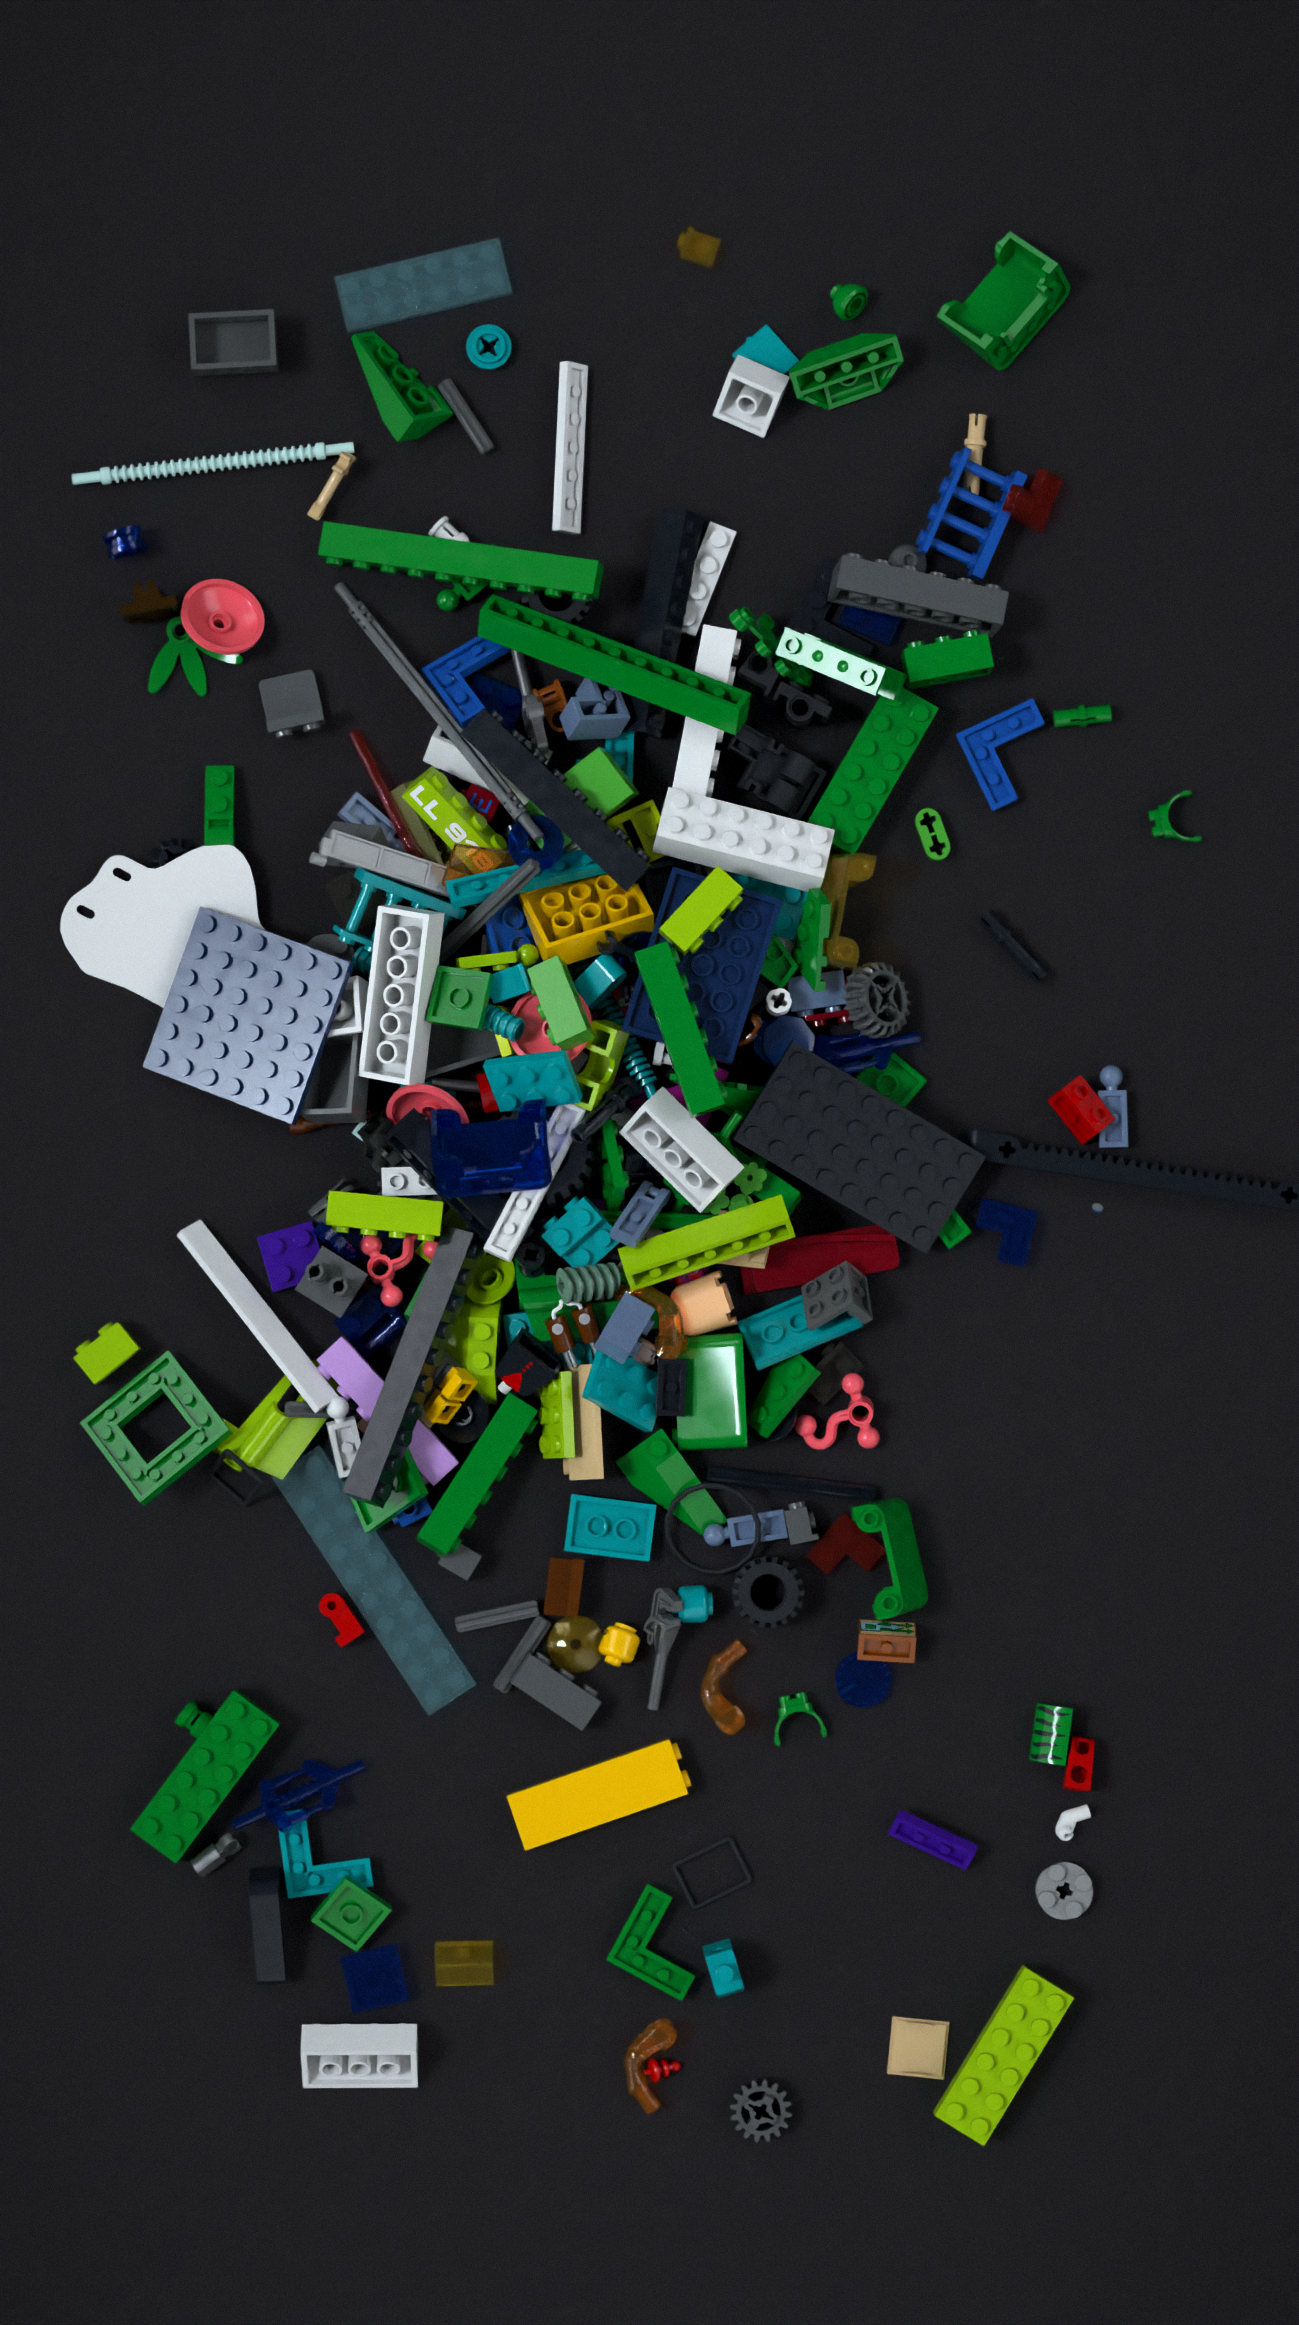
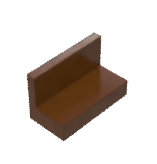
(564, 1587)

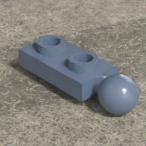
(361, 811)
(1116, 1133)
(742, 1529)

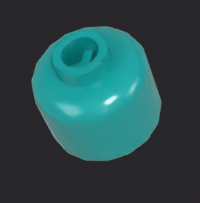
(696, 1604)

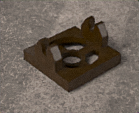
(149, 605)

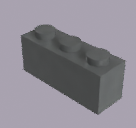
(556, 1689)

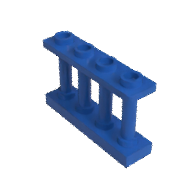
(989, 536)

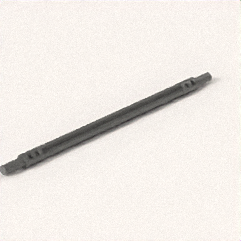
(438, 711)

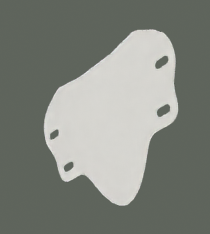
(148, 920)

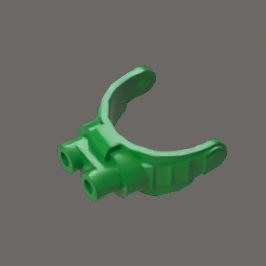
(1162, 824)
(797, 1704)

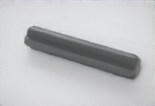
(465, 416)
(302, 1409)
(496, 1616)
(527, 1644)

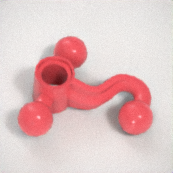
(371, 1245)
(867, 1436)

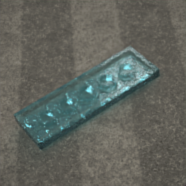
(423, 285)

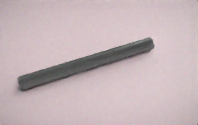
(488, 908)

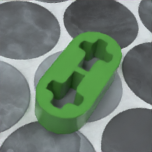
(939, 833)

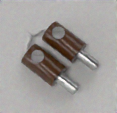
(561, 1333)

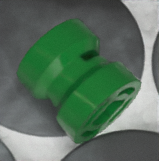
(188, 1715)

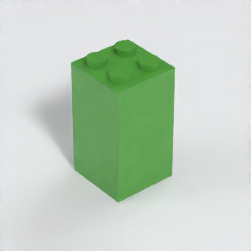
(600, 781)

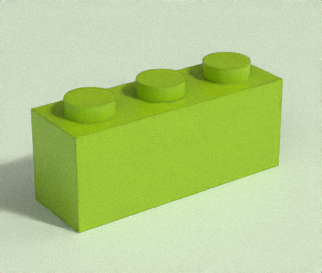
(702, 911)

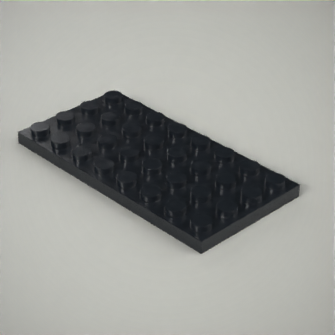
(858, 1147)

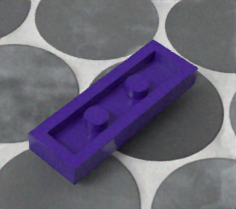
(933, 1839)

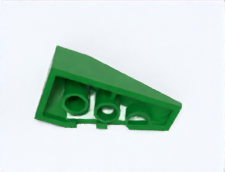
(401, 398)

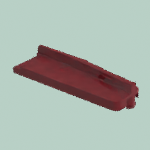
(807, 1257)

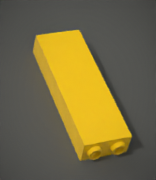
(598, 1793)

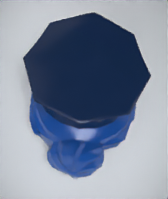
(777, 1034)

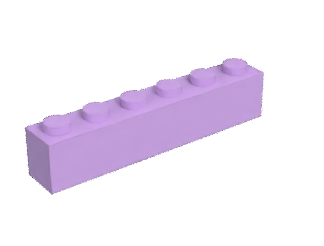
(363, 1385)

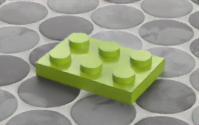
(557, 1417)

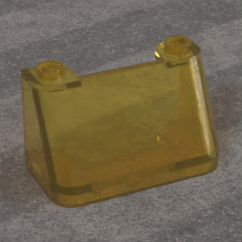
(841, 873)

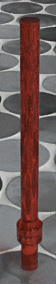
(385, 795)

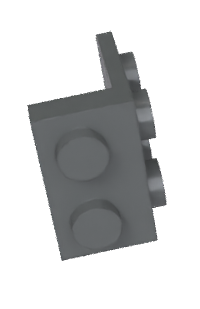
(291, 703)

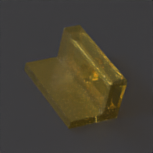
(464, 1963)

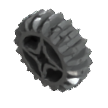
(876, 992)

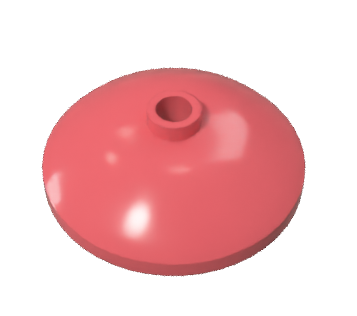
(227, 606)
(535, 1036)
(423, 1099)

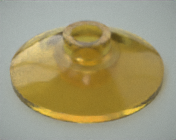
(561, 1651)

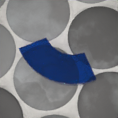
(336, 1243)

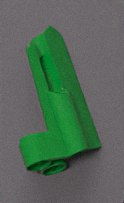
(540, 1296)

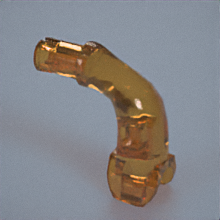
(671, 1337)
(726, 1717)
(657, 2036)

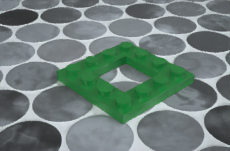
(205, 1434)

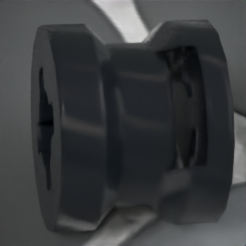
(529, 1266)

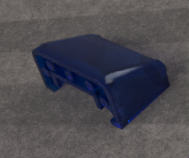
(491, 1154)

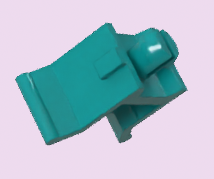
(510, 983)

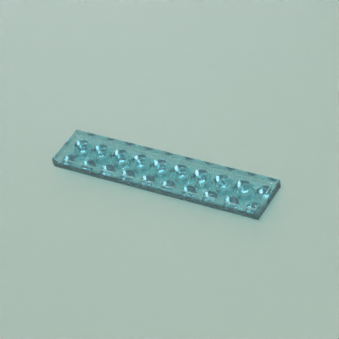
(375, 1582)

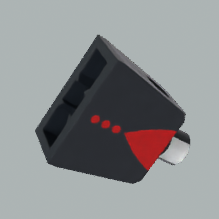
(526, 1365)

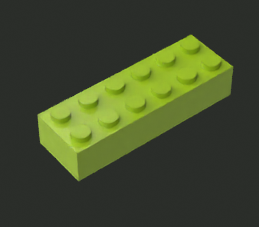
(1003, 2055)

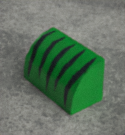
(1051, 1734)

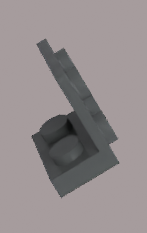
(834, 1293)

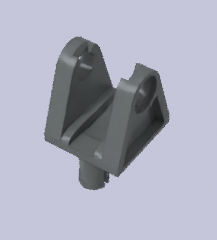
(331, 1281)

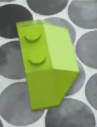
(478, 1344)

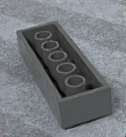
(917, 595)

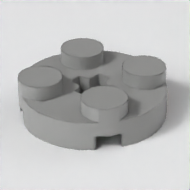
(1057, 1875)

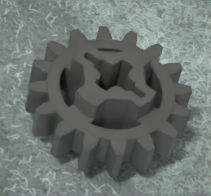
(767, 2098)

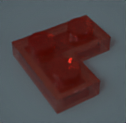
(1033, 506)
(842, 1539)

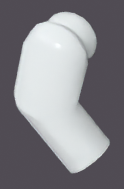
(1068, 1820)

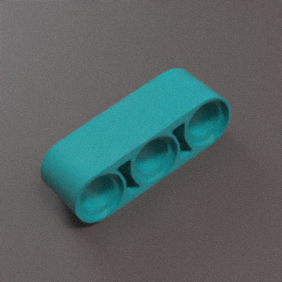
(600, 980)

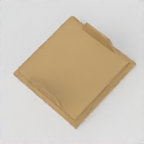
(918, 2047)

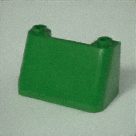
(1008, 303)
(713, 1394)
(895, 1522)

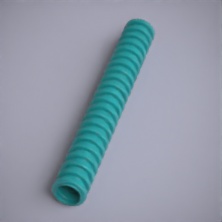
(495, 1020)

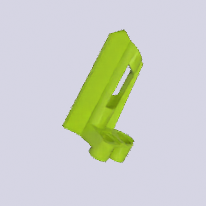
(271, 1438)

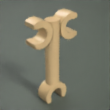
(339, 470)

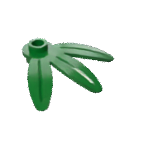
(190, 660)

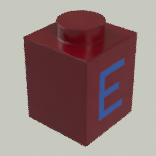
(482, 802)

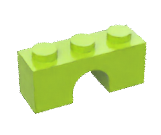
(603, 1062)

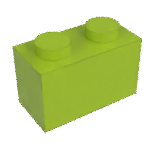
(106, 1352)

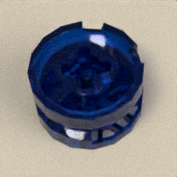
(124, 542)

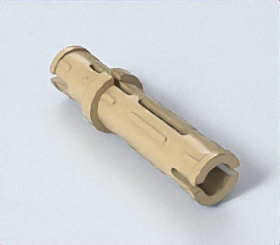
(976, 443)

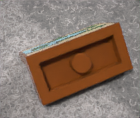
(886, 1641)

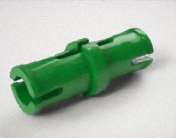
(1082, 715)

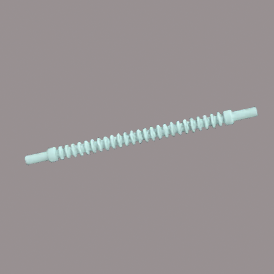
(107, 475)

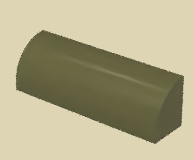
(423, 835)

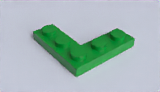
(631, 1952)

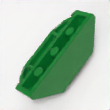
(846, 370)

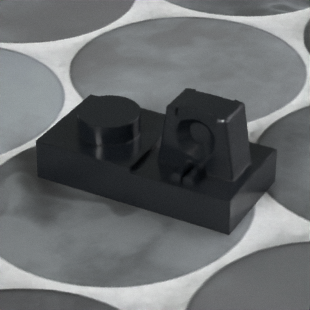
(671, 1387)

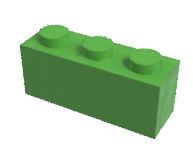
(560, 1004)

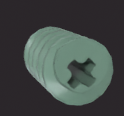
(587, 1282)

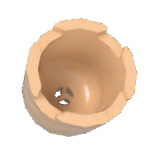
(704, 1304)

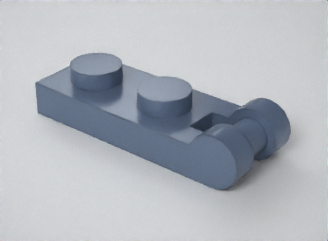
(639, 1214)

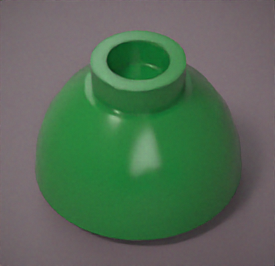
(848, 300)

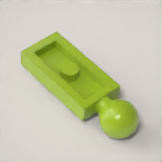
(526, 954)

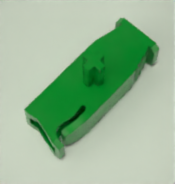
(772, 1185)

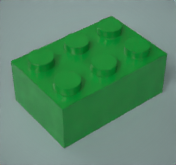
(947, 660)

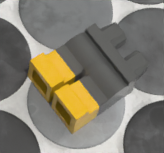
(445, 1390)

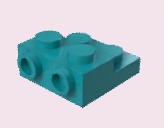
(580, 1234)

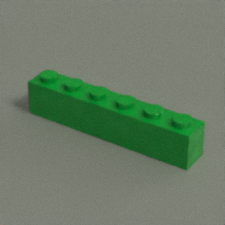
(679, 1029)
(476, 1476)

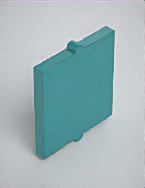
(767, 350)

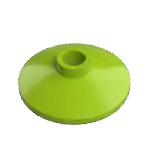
(491, 1280)

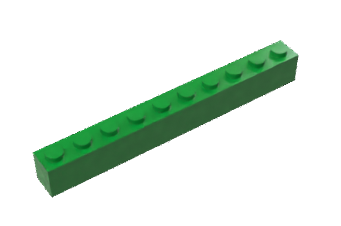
(460, 560)
(614, 664)

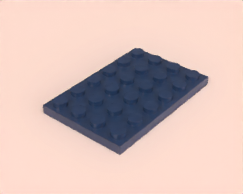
(719, 973)

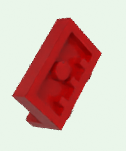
(1081, 1109)

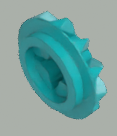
(490, 334)

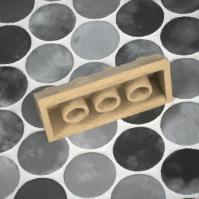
(587, 1431)

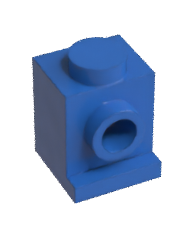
(421, 1509)

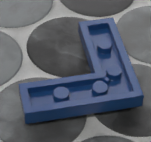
(448, 672)
(979, 745)

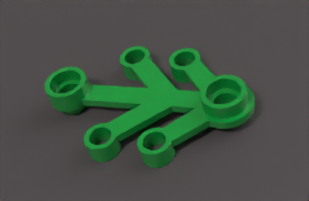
(743, 620)

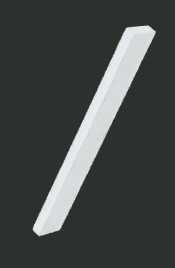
(257, 1315)

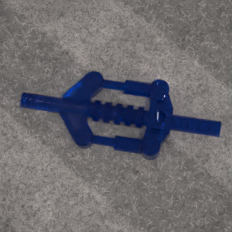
(881, 1047)
(272, 1807)

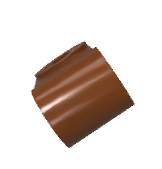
(553, 703)

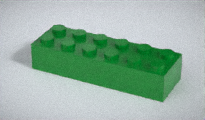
(872, 768)
(205, 1776)

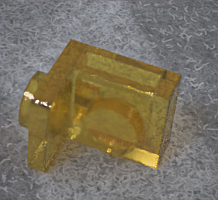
(698, 247)

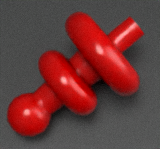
(663, 2068)

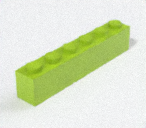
(706, 1242)

